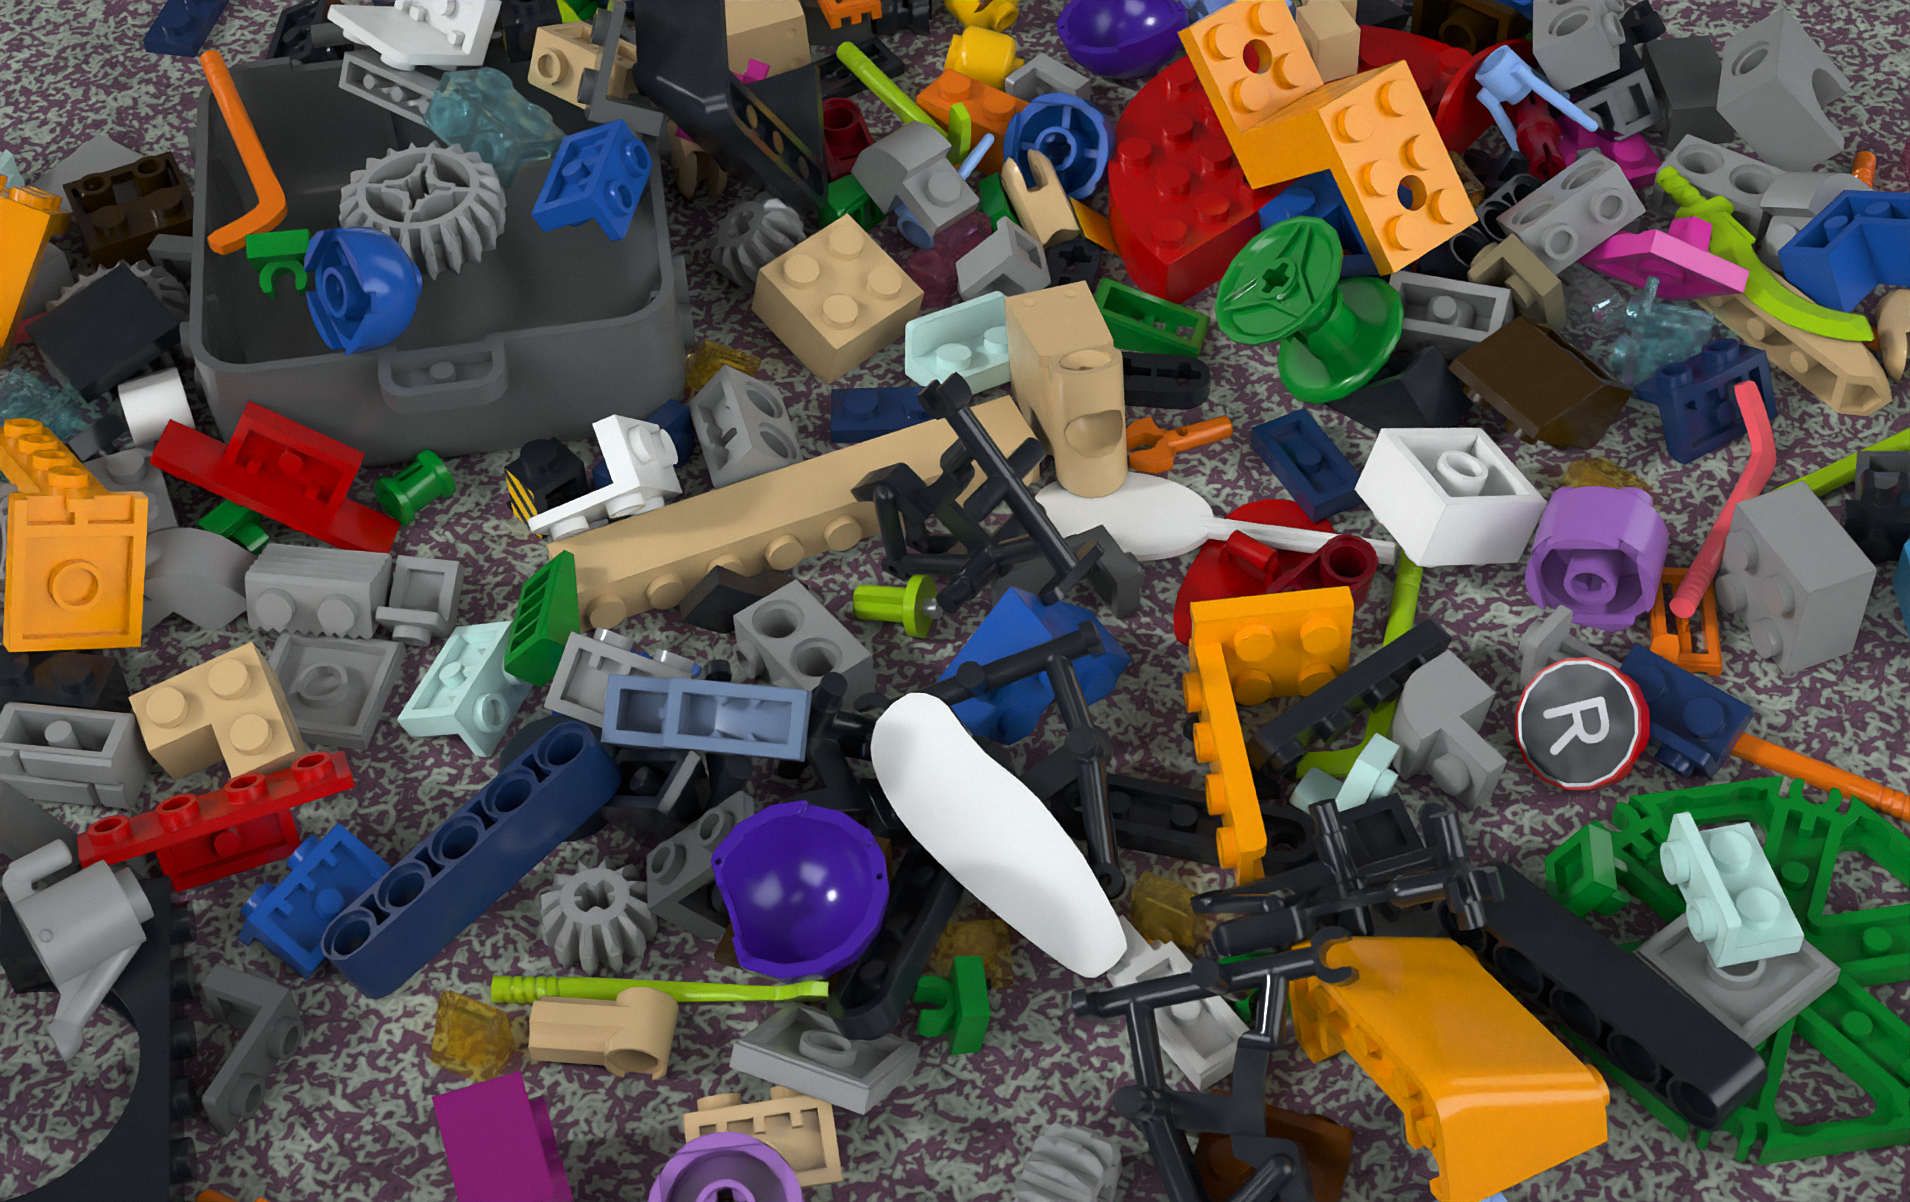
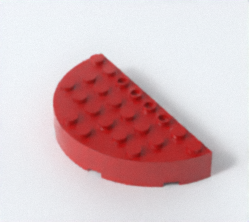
(1177, 186)

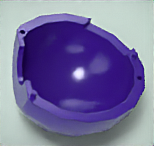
(1122, 36)
(801, 891)

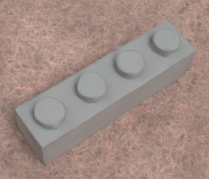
(394, 89)

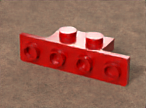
(281, 474)
(221, 830)

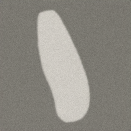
(993, 834)

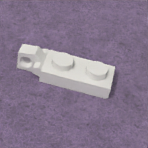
(1195, 1034)

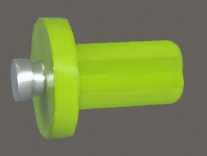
(912, 605)

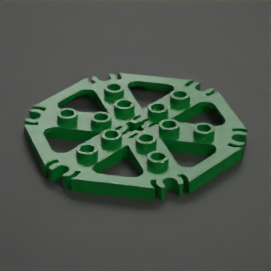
(1866, 944)

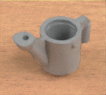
(80, 931)

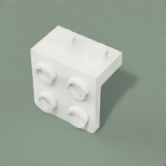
(422, 31)
(641, 473)

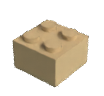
(836, 299)

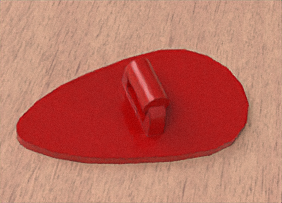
(1460, 114)
(1241, 563)

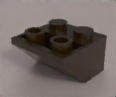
(128, 207)
(1542, 385)

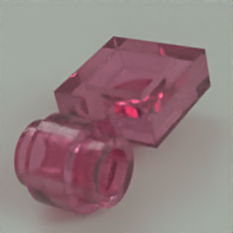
(936, 269)

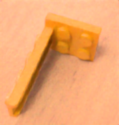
(69, 549)
(1246, 655)

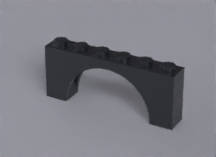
(146, 1149)

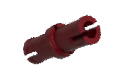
(1538, 137)

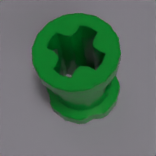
(414, 487)

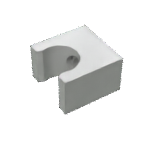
(1775, 92)

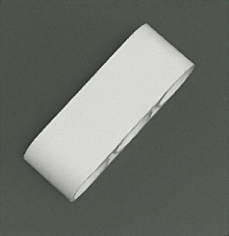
(152, 401)

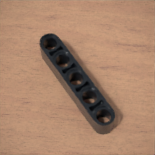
(1613, 1003)

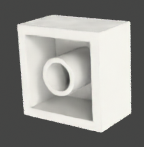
(1449, 496)

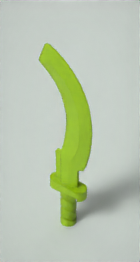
(1735, 244)

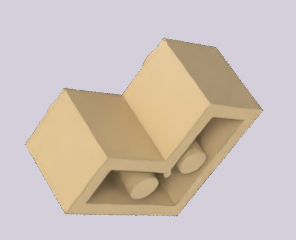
(219, 713)

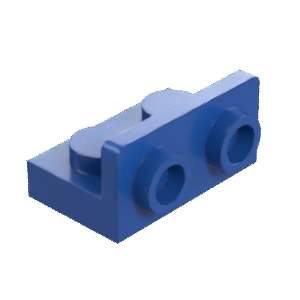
(595, 177)
(322, 884)

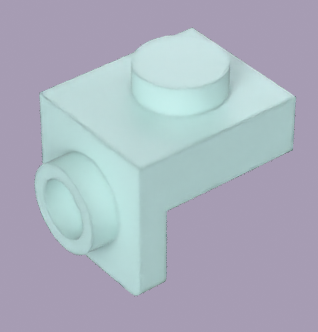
(1366, 781)

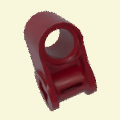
(844, 136)
(1340, 555)

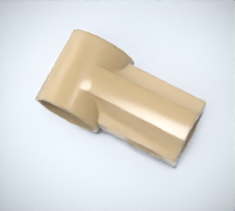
(620, 1034)

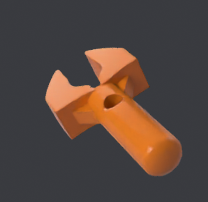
(1169, 442)

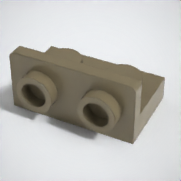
(1533, 286)

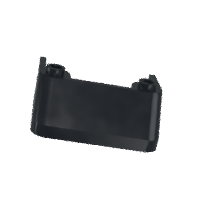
(755, 131)

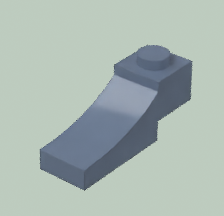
(706, 717)

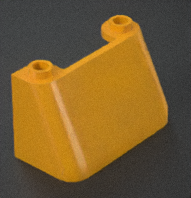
(1456, 1058)

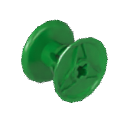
(1291, 292)

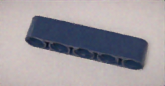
(471, 860)

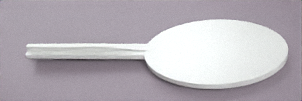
(1167, 520)

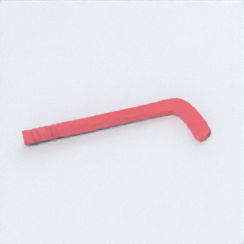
(1749, 486)

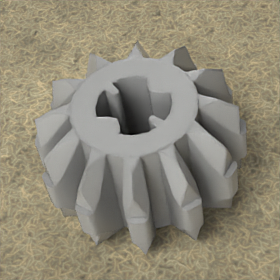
(753, 237)
(597, 916)
(1070, 1166)

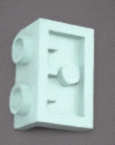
(961, 340)
(468, 690)
(1729, 892)

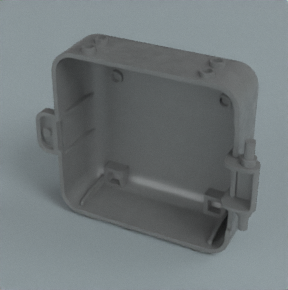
(495, 356)

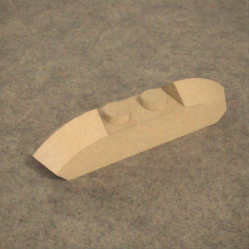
(1831, 368)

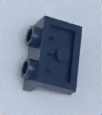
(1700, 399)
(1689, 718)

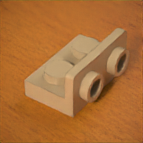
(562, 54)
(790, 1123)

